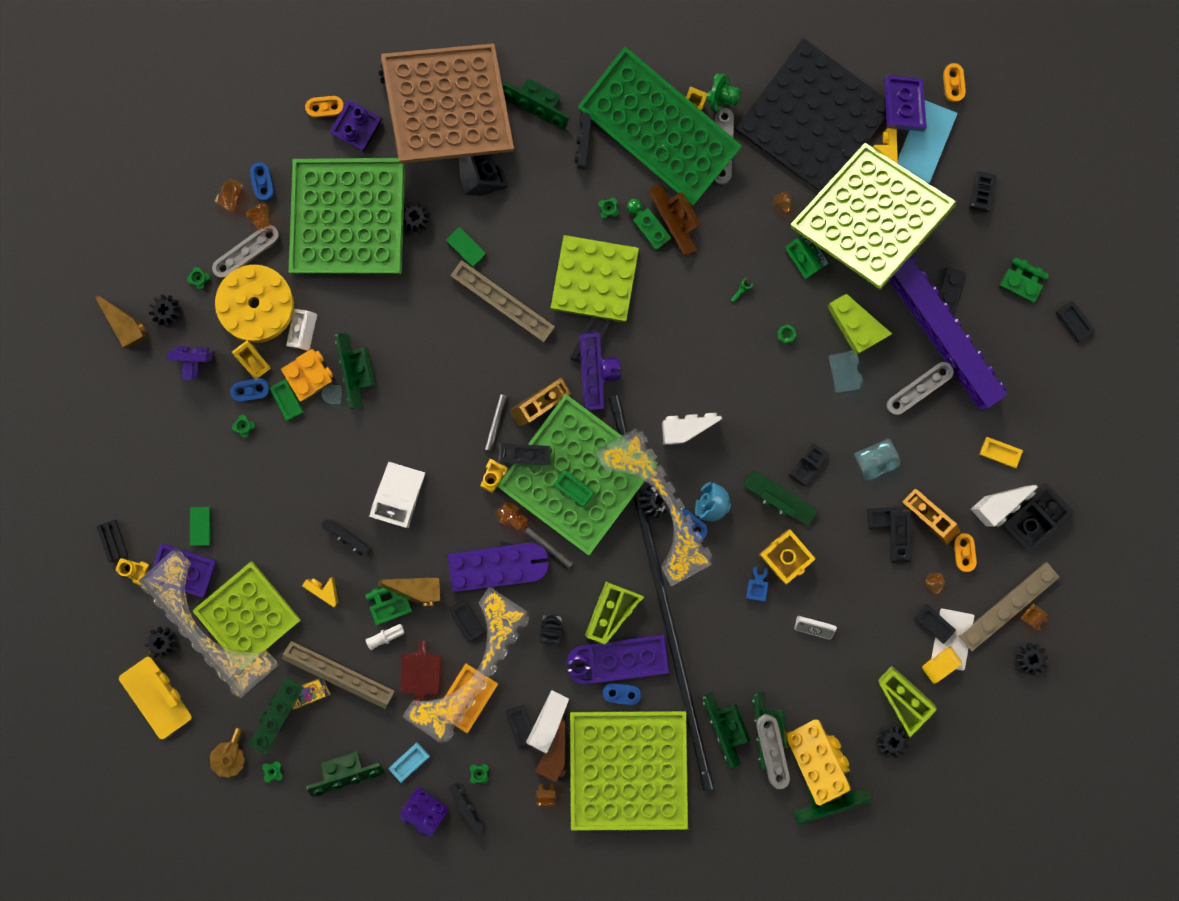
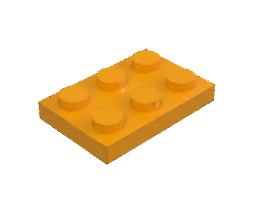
(481, 698)

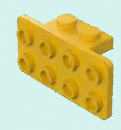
(155, 697)
(820, 761)

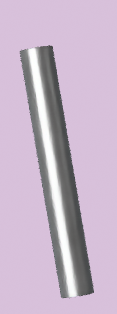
(496, 422)
(548, 547)

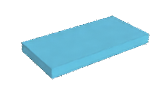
(923, 149)

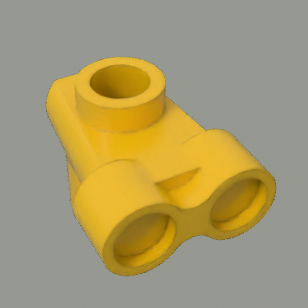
(494, 471)
(136, 572)

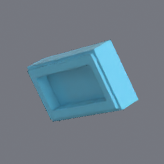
(409, 762)

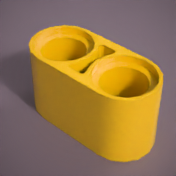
(942, 665)

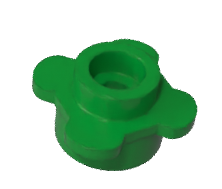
(608, 203)
(192, 279)
(238, 426)
(276, 766)
(474, 773)

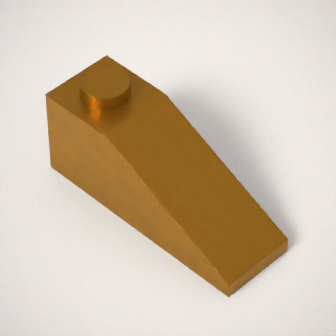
(126, 328)
(539, 402)
(931, 516)
(417, 589)

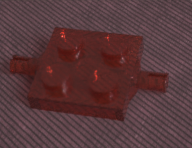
(420, 672)

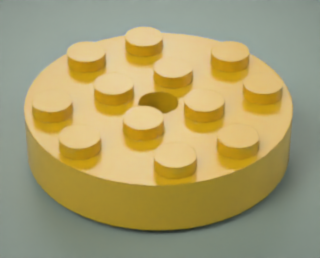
(235, 299)

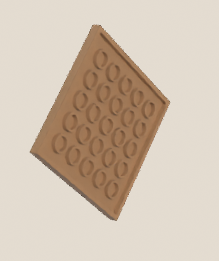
(446, 103)

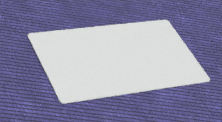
(960, 622)

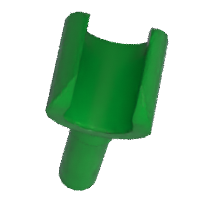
(743, 288)

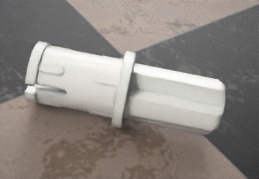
(385, 636)

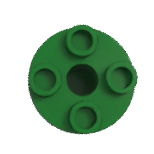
(723, 93)

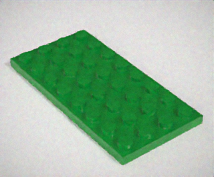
(659, 125)

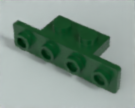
(537, 101)
(355, 368)
(780, 498)
(779, 714)
(275, 717)
(728, 727)
(343, 772)
(837, 805)

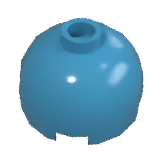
(713, 503)

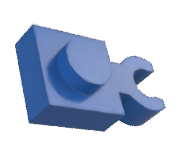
(757, 588)

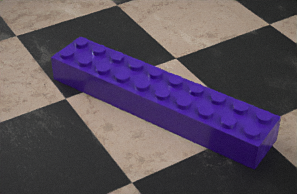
(947, 335)

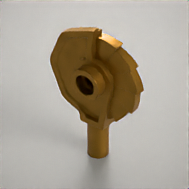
(227, 758)

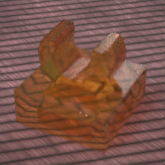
(1034, 617)
(545, 797)

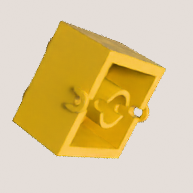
(787, 556)

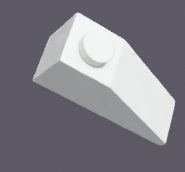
(548, 722)

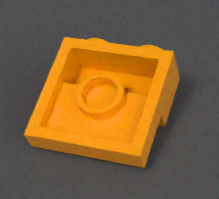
(308, 374)

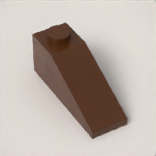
(553, 761)

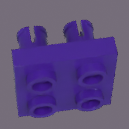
(355, 125)
(190, 359)
(423, 812)

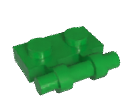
(1021, 285)
(388, 609)

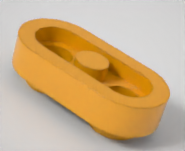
(954, 83)
(325, 106)
(967, 552)

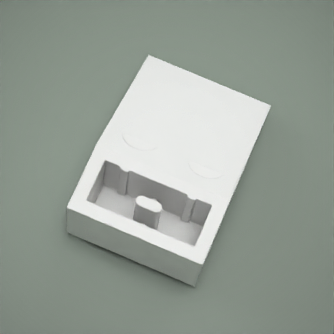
(681, 430)
(397, 495)
(995, 507)

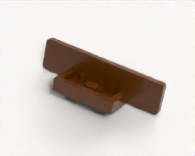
(678, 217)

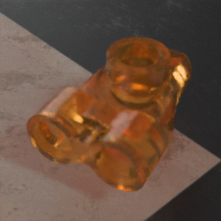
(226, 197)
(259, 216)
(509, 515)

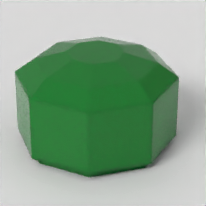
(786, 334)

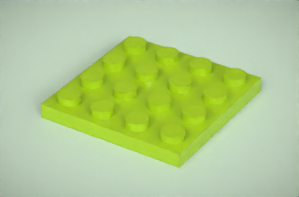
(594, 278)

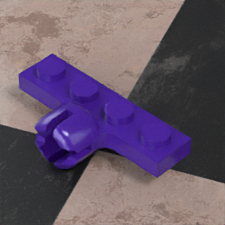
(595, 370)

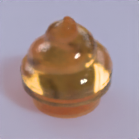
(783, 201)
(935, 582)

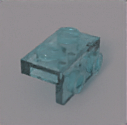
(845, 371)
(877, 459)

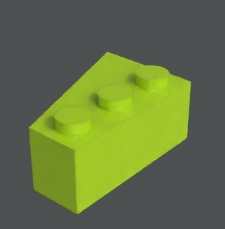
(857, 324)
(611, 610)
(908, 702)

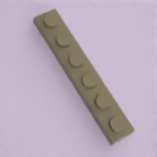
(502, 301)
(1009, 606)
(338, 674)

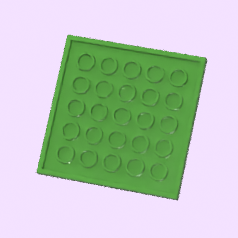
(347, 216)
(573, 440)

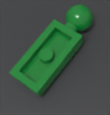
(648, 224)

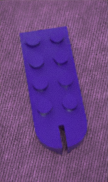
(497, 566)
(619, 659)

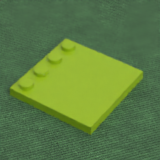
(247, 612)

